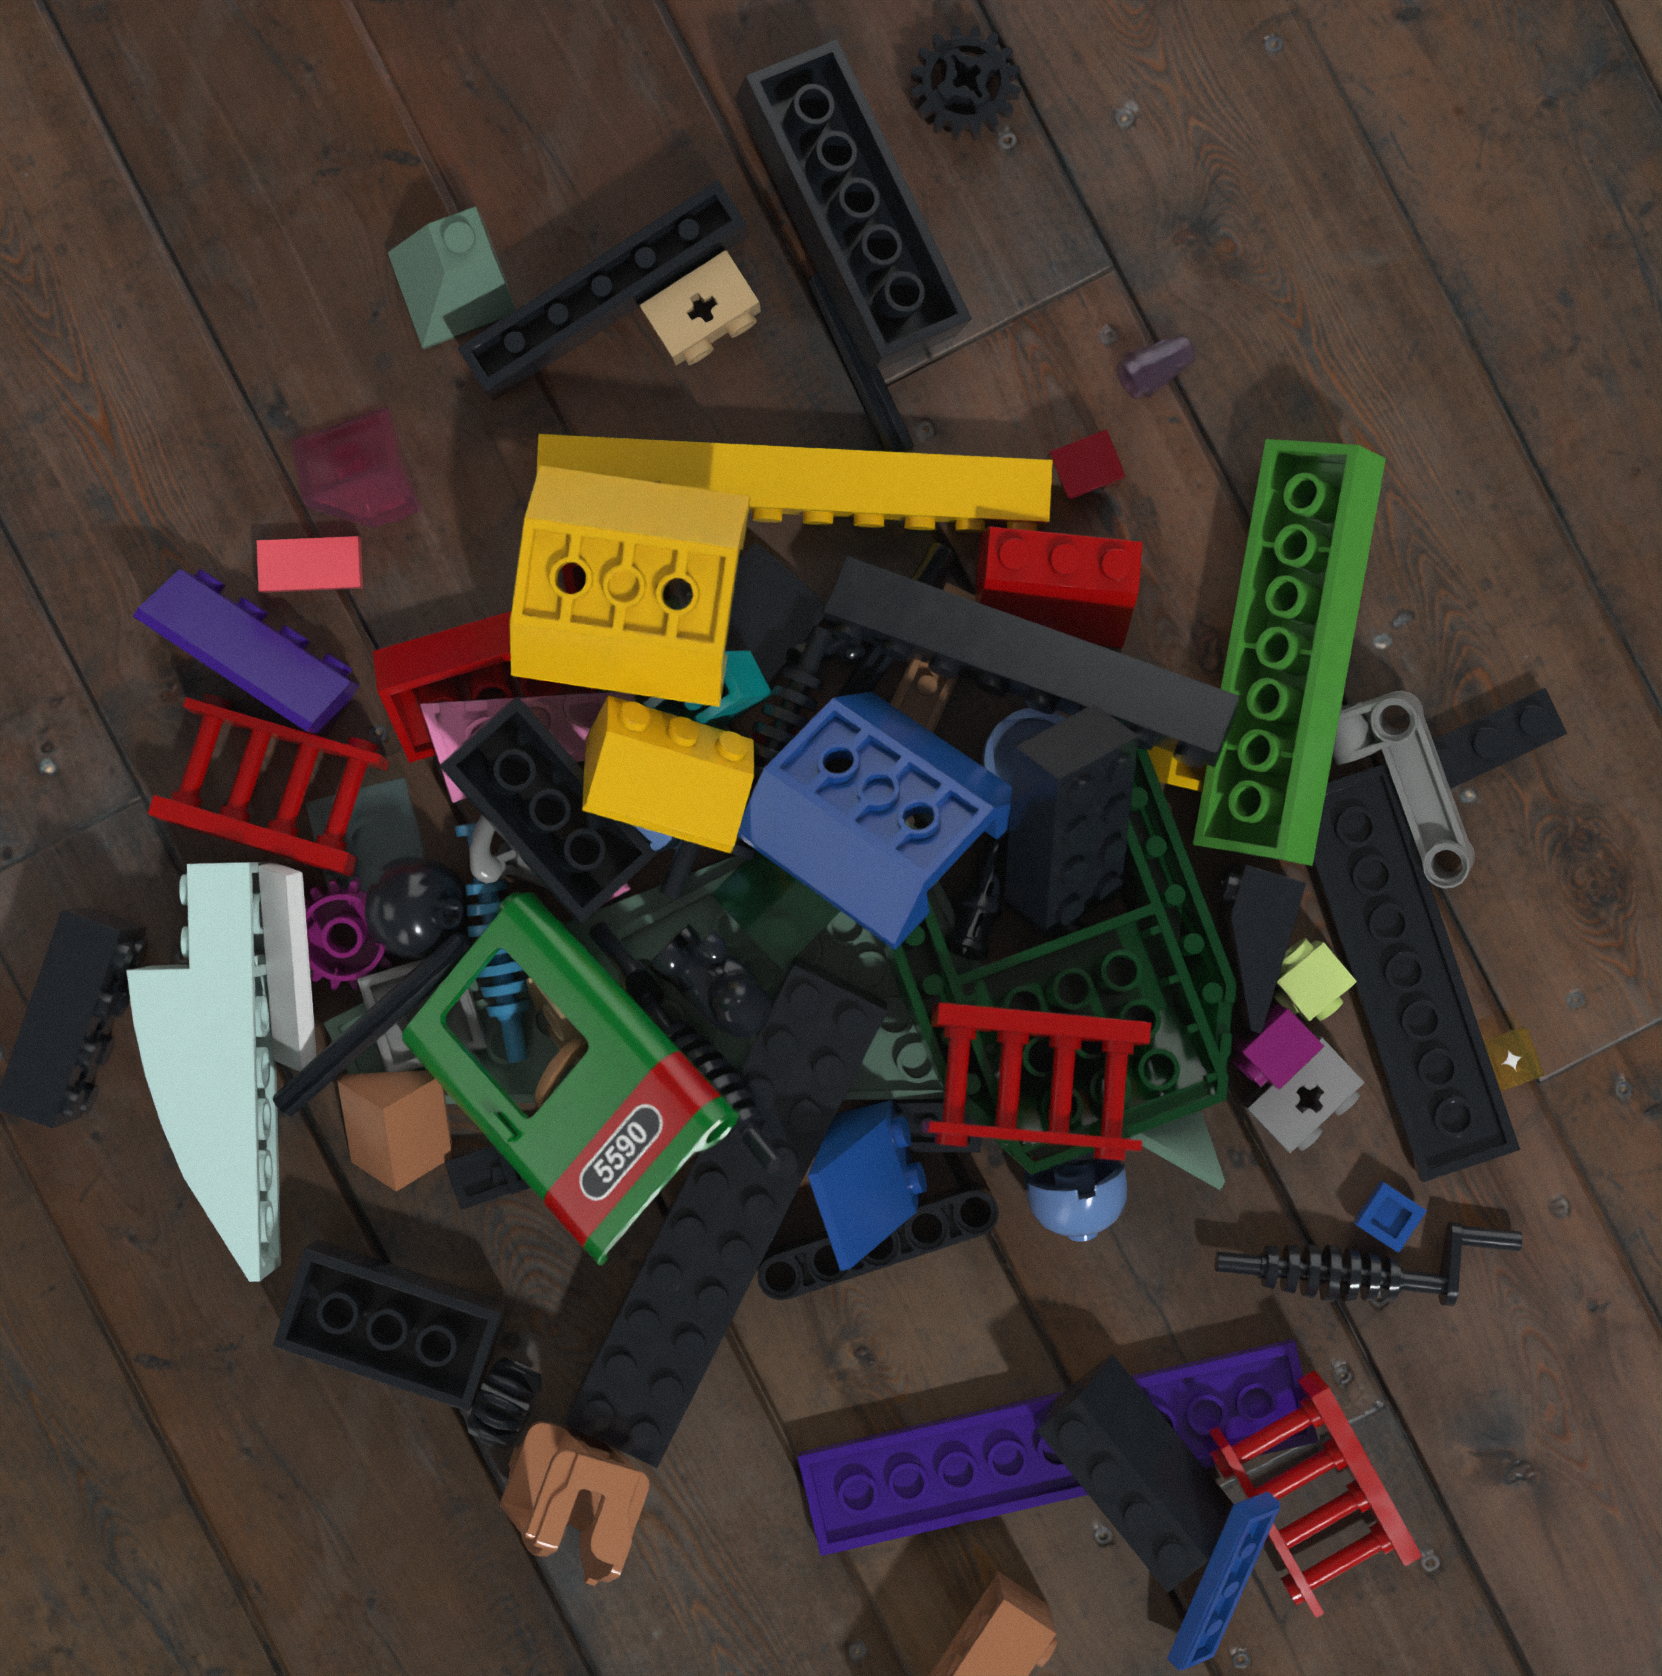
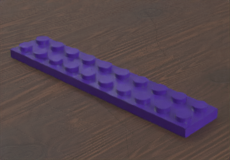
(1001, 1464)

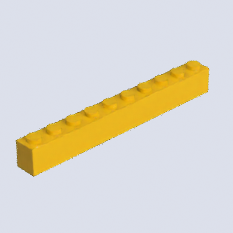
(828, 481)

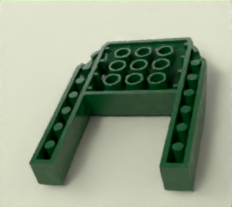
(1139, 966)

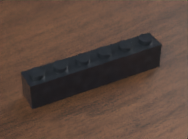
(604, 290)

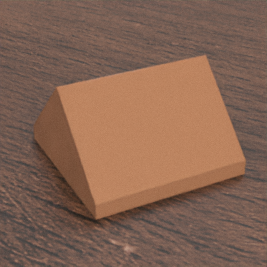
(395, 1124)

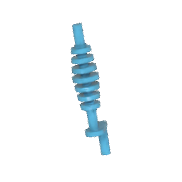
(501, 967)

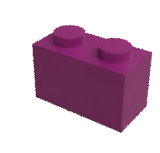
(1277, 1051)

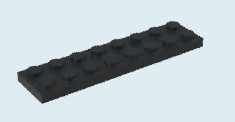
(1408, 979)

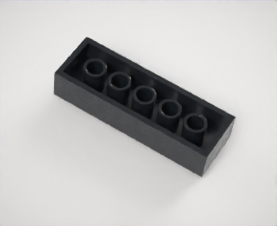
(852, 206)

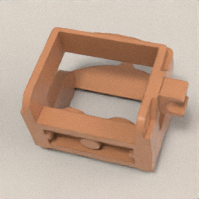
(577, 1481)

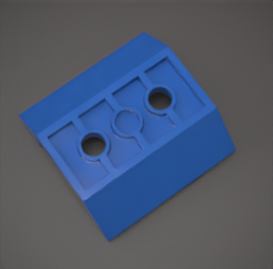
(849, 828)

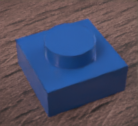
(1389, 1216)

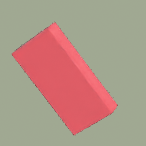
(309, 564)

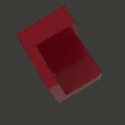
(1087, 465)

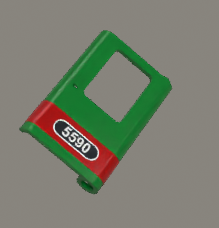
(615, 1120)

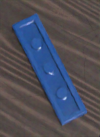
(1224, 1580)

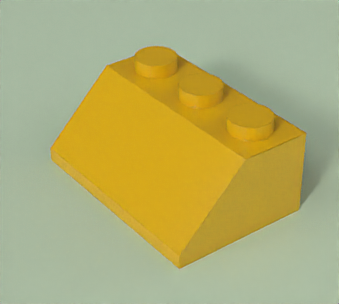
(667, 774)

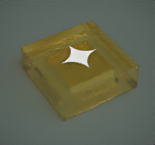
(1513, 1058)

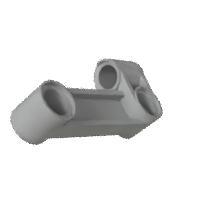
(1415, 774)

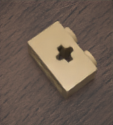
(711, 284)

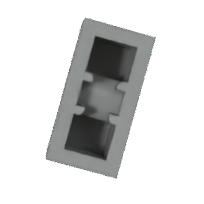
(1300, 1125)

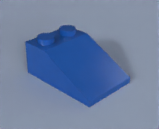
(865, 1179)

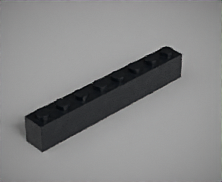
(1029, 661)

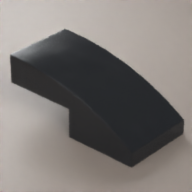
(482, 1177)

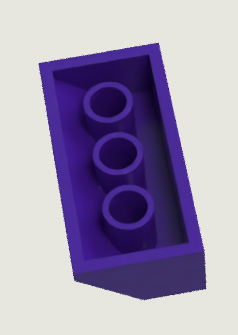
(250, 651)

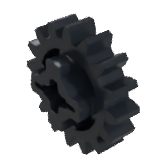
(956, 64)

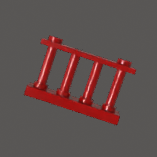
(280, 835)
(1065, 1035)
(1364, 1493)

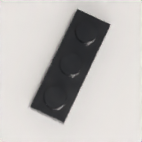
(1498, 737)

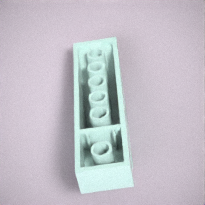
(213, 1062)

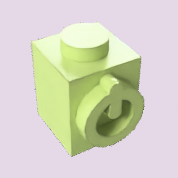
(1311, 980)

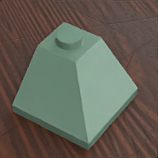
(451, 278)
(1187, 1146)

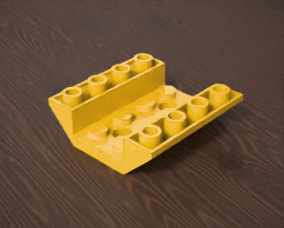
(630, 544)

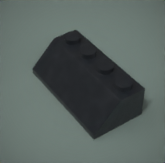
(535, 802)
(1137, 1471)

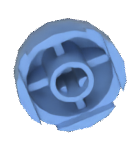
(1078, 1198)

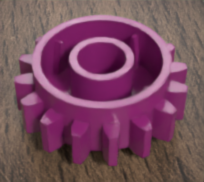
(326, 953)

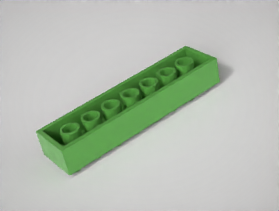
(1291, 648)

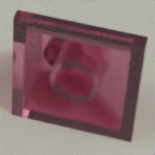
(357, 471)

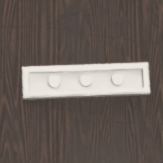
(287, 965)

